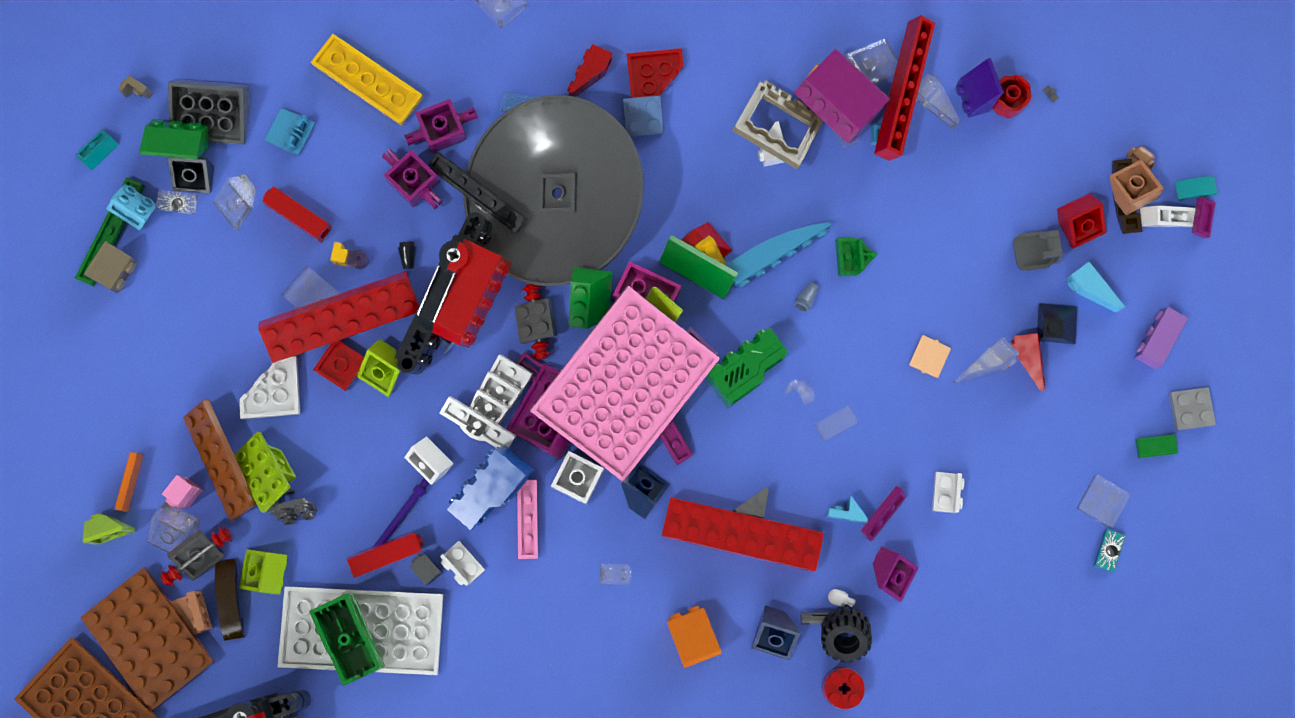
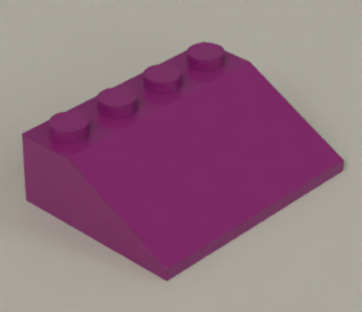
(842, 96)
(532, 428)

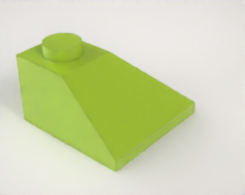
(380, 367)
(104, 529)

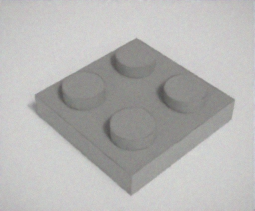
(1192, 408)

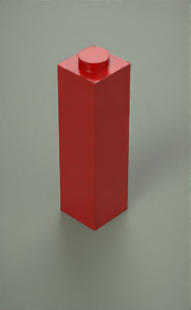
(296, 214)
(384, 554)

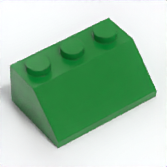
(174, 139)
(589, 297)

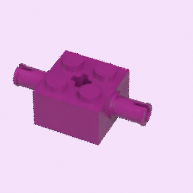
(442, 137)
(414, 167)

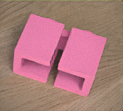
(182, 492)

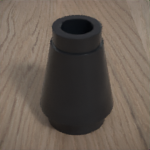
(407, 254)

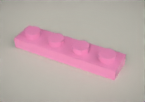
(528, 520)

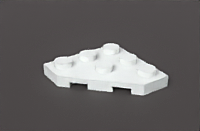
(273, 392)

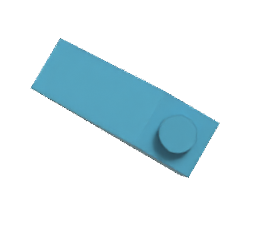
(1091, 285)

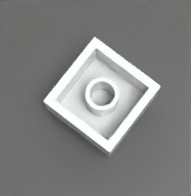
(577, 477)

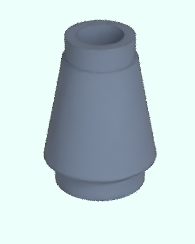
(806, 297)

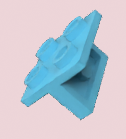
(131, 206)

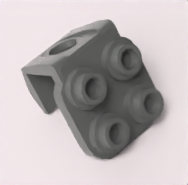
(1037, 250)
(291, 510)

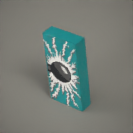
(1109, 550)

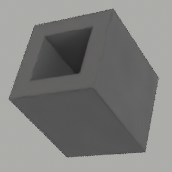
(425, 568)

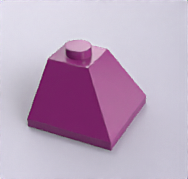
(893, 573)

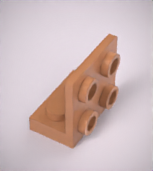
(194, 611)

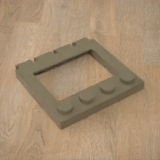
(762, 138)

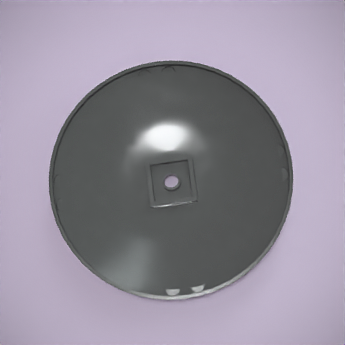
(568, 147)

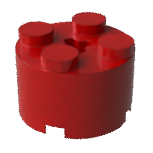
(1021, 95)
(851, 696)

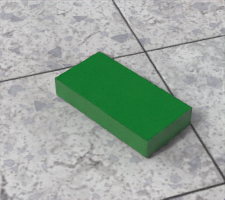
(1156, 446)

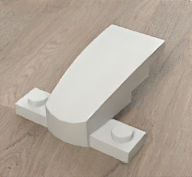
(490, 404)

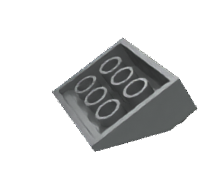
(212, 104)

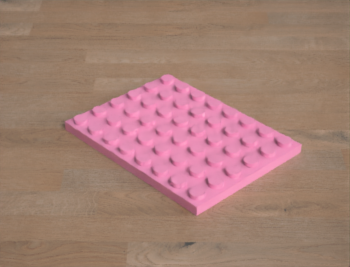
(624, 383)

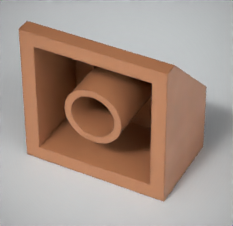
(1135, 187)

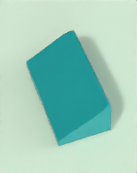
(97, 149)

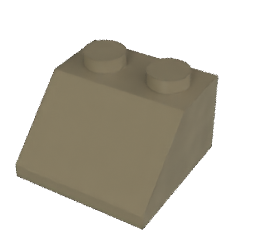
(111, 267)

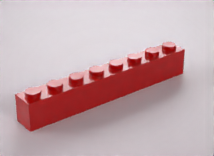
(904, 88)

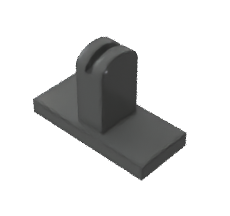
(1050, 93)

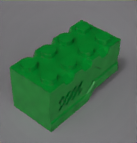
(745, 369)
(347, 638)

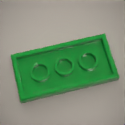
(698, 267)

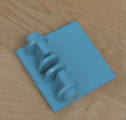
(289, 131)

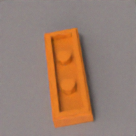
(129, 481)

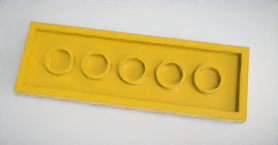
(367, 79)

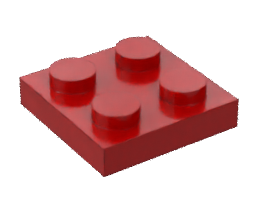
(339, 365)

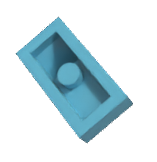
(852, 513)

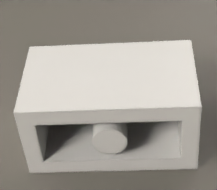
(428, 460)

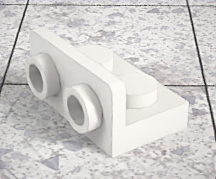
(947, 492)
(462, 564)

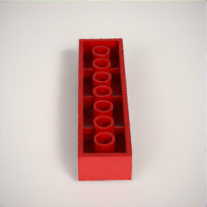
(338, 317)
(742, 534)

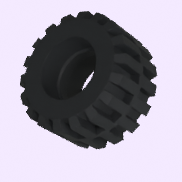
(846, 647)

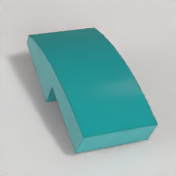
(1196, 187)

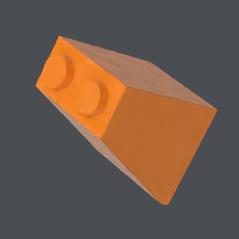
(693, 636)

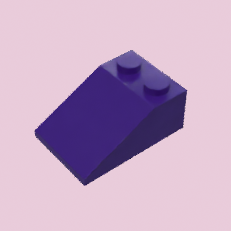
(979, 89)

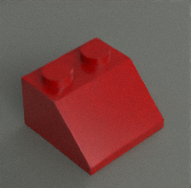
(1082, 220)

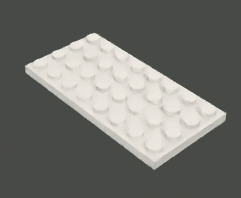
(401, 624)

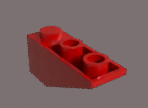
(593, 69)

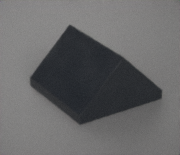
(191, 174)

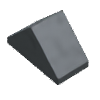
(755, 505)

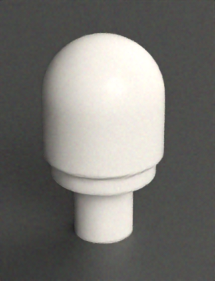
(840, 598)

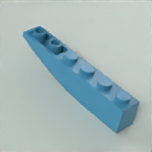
(772, 251)

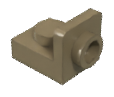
(132, 85)

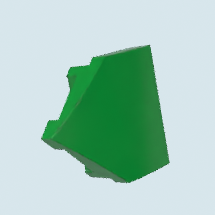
(852, 256)

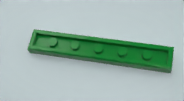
(109, 232)

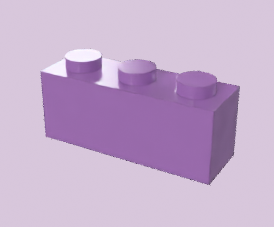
(1160, 337)

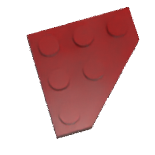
(653, 71)

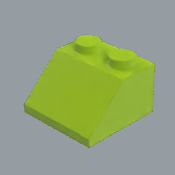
(263, 572)

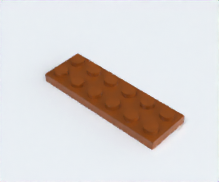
(219, 460)

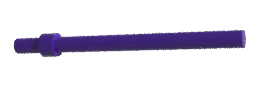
(419, 490)

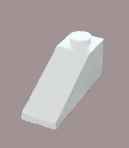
(1167, 216)

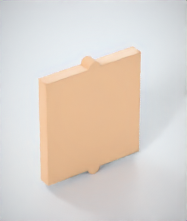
(929, 356)

